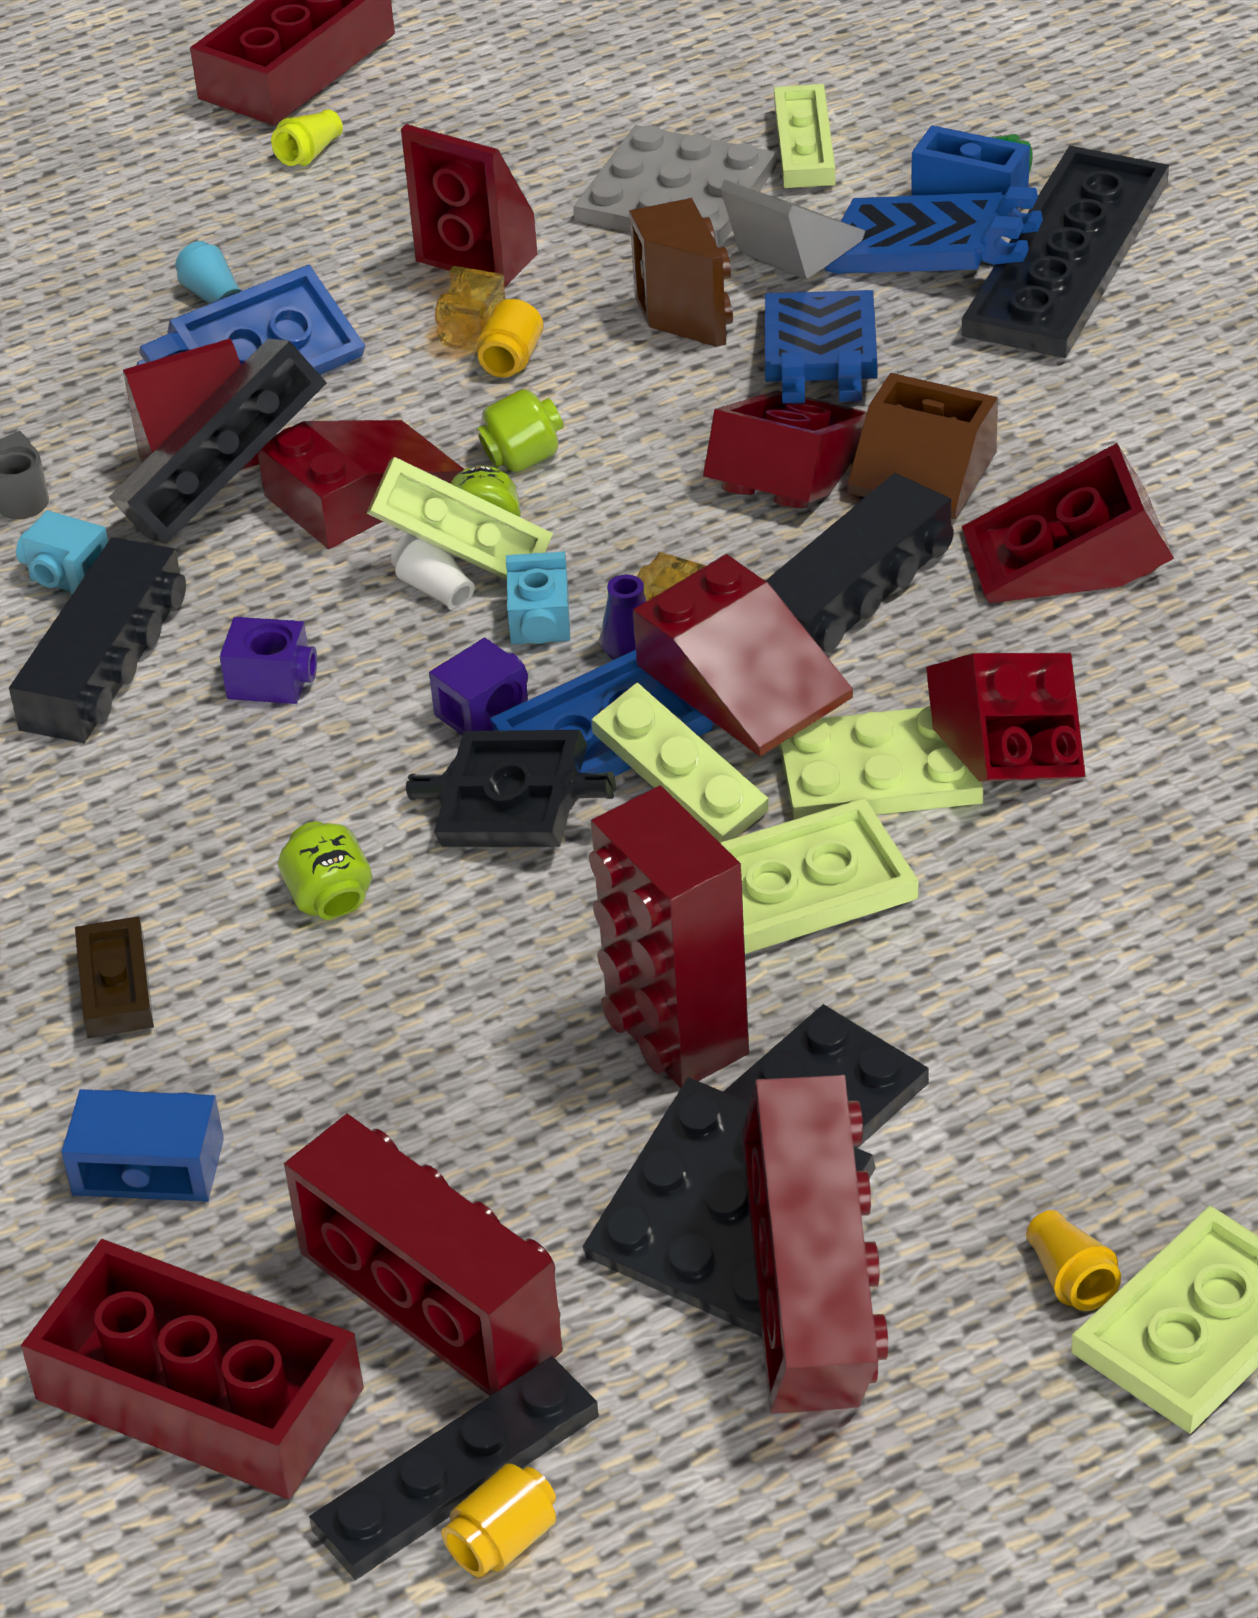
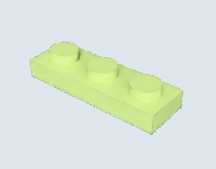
(804, 136)
(453, 518)
(681, 762)

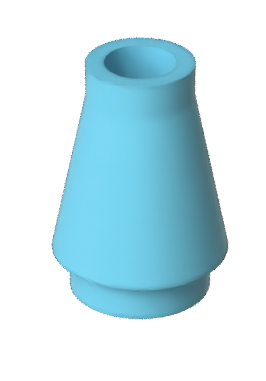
(205, 272)

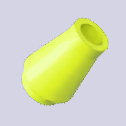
(304, 137)

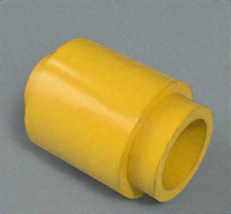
(509, 337)
(500, 1519)

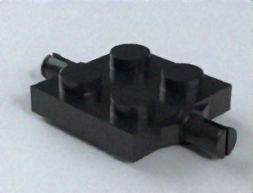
(510, 788)

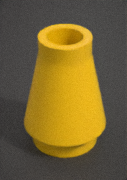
(1076, 1264)

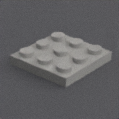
(668, 167)

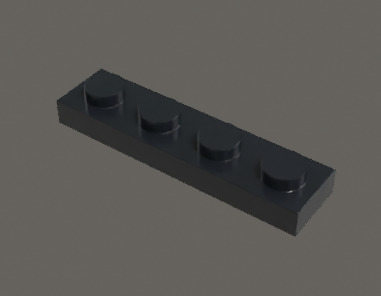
(445, 1468)

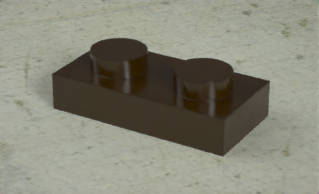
(113, 977)

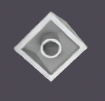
(785, 232)

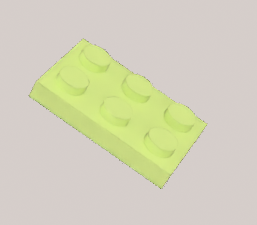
(879, 757)
(818, 873)
(1183, 1323)

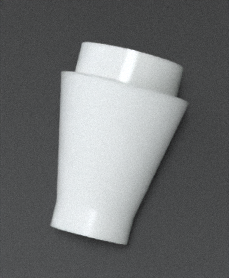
(431, 571)

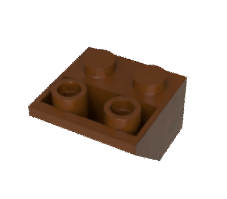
(680, 272)
(927, 435)

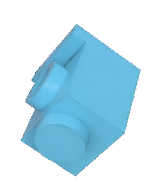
(60, 549)
(538, 598)

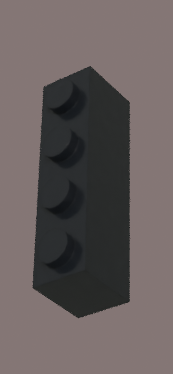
(217, 440)
(864, 558)
(97, 640)

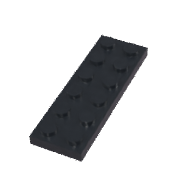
(1088, 225)

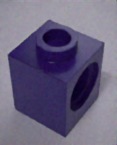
(267, 660)
(477, 686)

